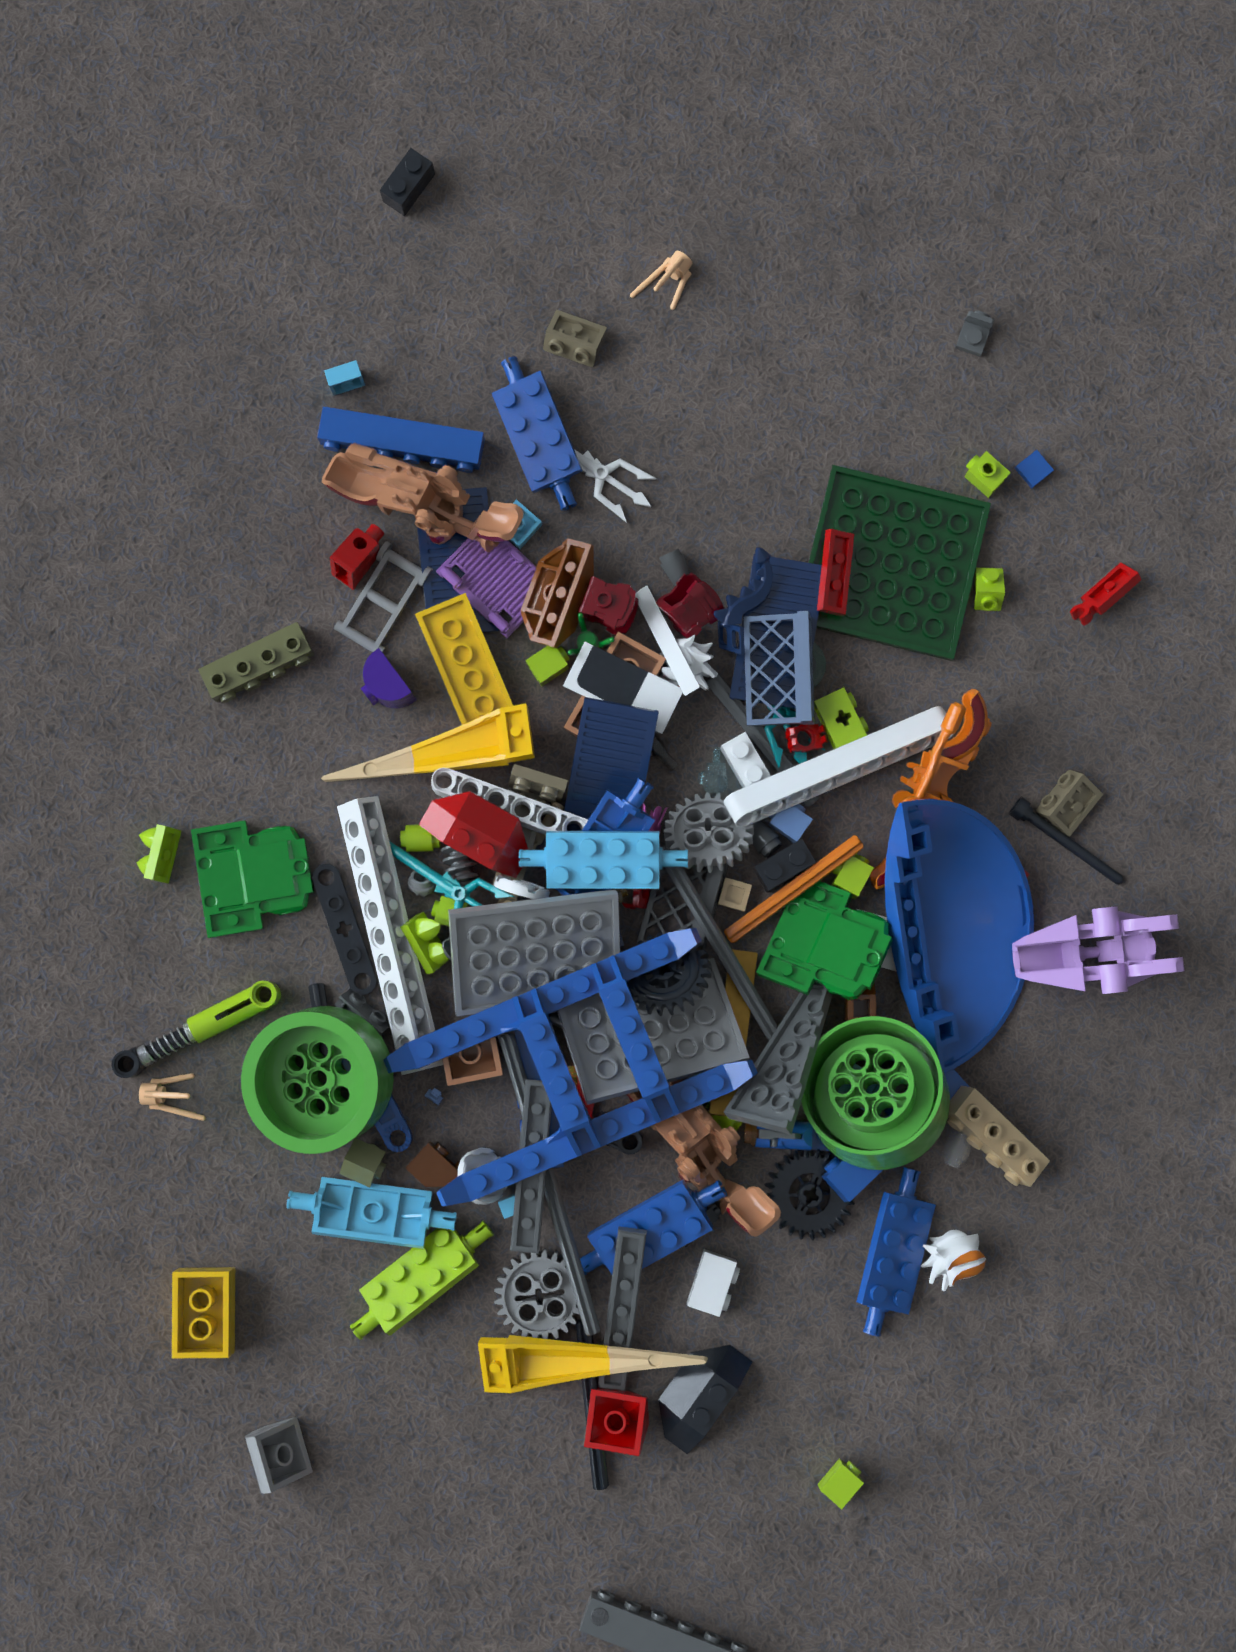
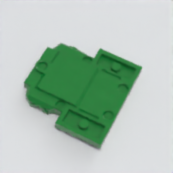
(249, 875)
(826, 944)

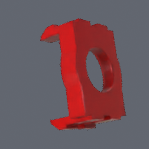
(814, 732)
(640, 899)

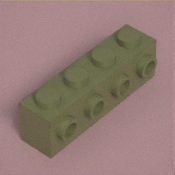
(257, 662)

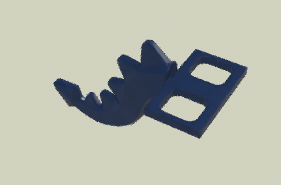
(747, 601)

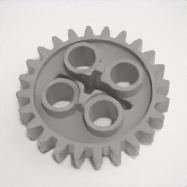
(707, 833)
(543, 1321)

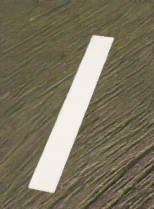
(666, 641)

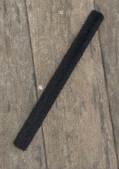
(597, 1457)

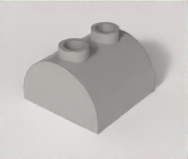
(278, 1454)

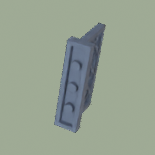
(803, 669)

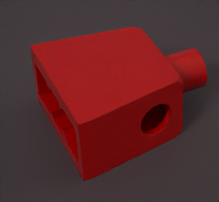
(356, 555)

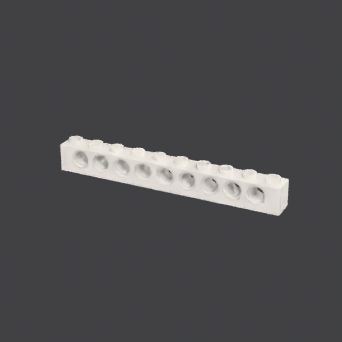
(383, 916)

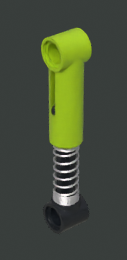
(198, 1028)

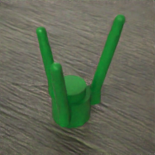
(589, 637)

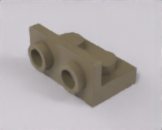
(574, 338)
(1069, 801)

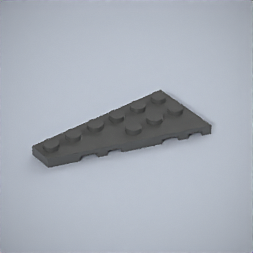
(776, 1091)

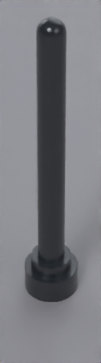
(1023, 811)

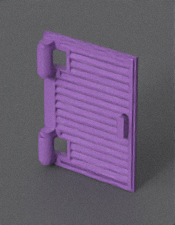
(491, 581)

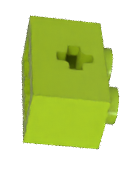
(828, 711)

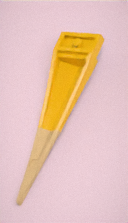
(484, 742)
(531, 1362)

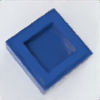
(1034, 469)

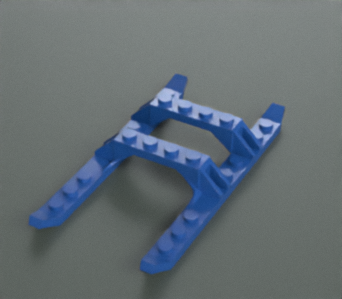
(577, 1130)

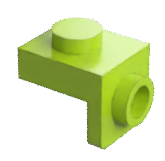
(989, 589)

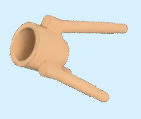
(676, 268)
(154, 1094)

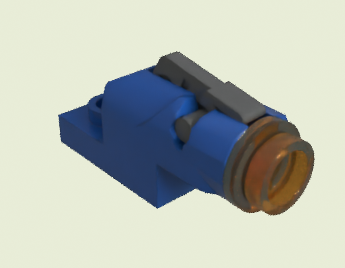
(802, 1137)

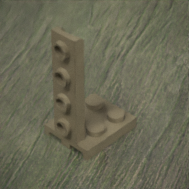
(538, 787)

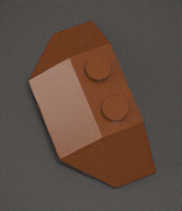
(558, 592)

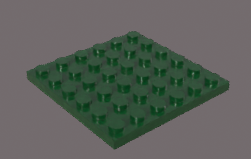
(908, 560)

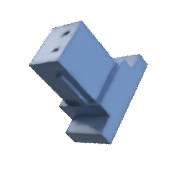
(434, 1095)

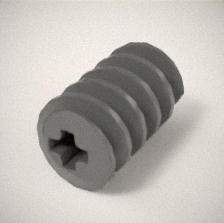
(459, 865)

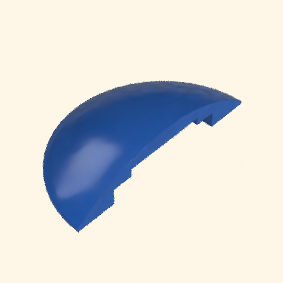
(952, 914)

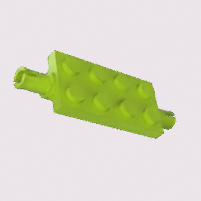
(419, 1279)

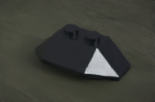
(700, 1395)

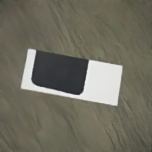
(611, 679)

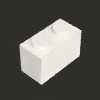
(744, 760)
(712, 1283)

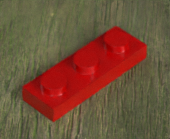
(835, 572)

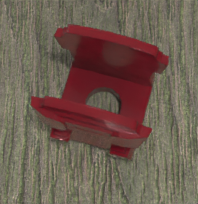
(610, 605)
(690, 605)

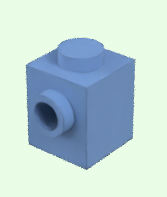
(791, 822)

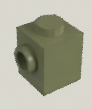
(363, 1163)

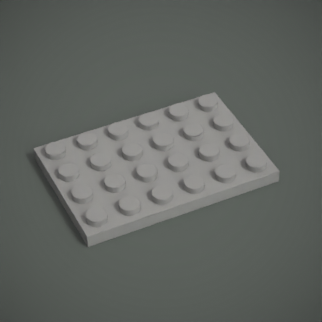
(526, 944)
(684, 1042)

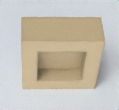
(734, 894)

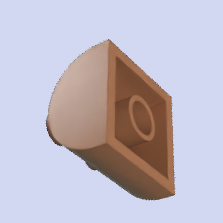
(474, 1063)

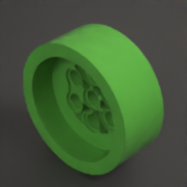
(272, 1072)
(917, 1113)

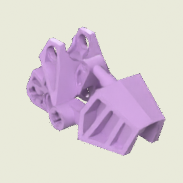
(1055, 956)

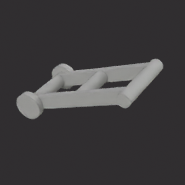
(384, 556)

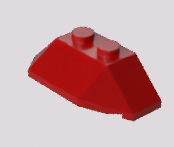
(477, 830)

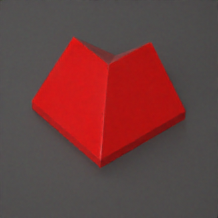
(617, 1421)

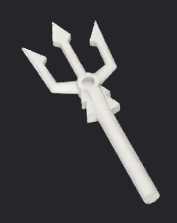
(595, 469)

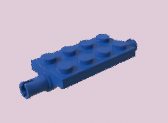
(537, 433)
(618, 815)
(671, 1222)
(895, 1252)

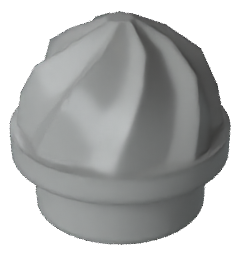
(420, 884)

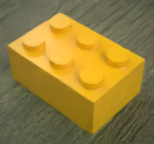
(203, 1312)

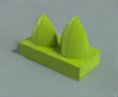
(163, 845)
(424, 941)

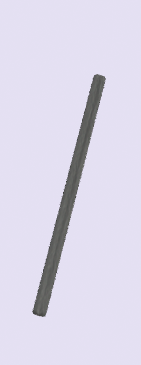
(723, 950)
(555, 1202)

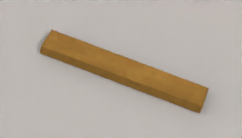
(742, 1015)

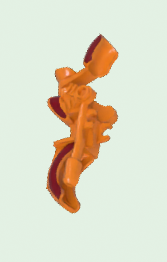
(944, 760)

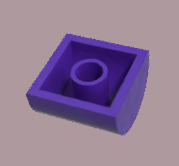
(384, 683)

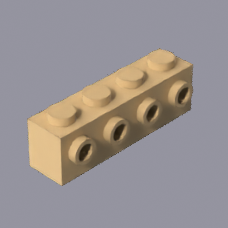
(995, 1137)

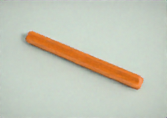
(793, 889)

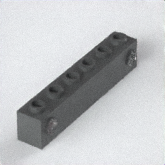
(645, 1631)

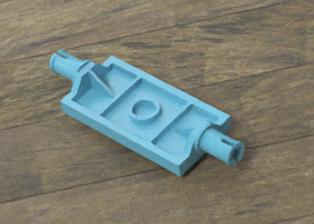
(603, 859)
(373, 1213)

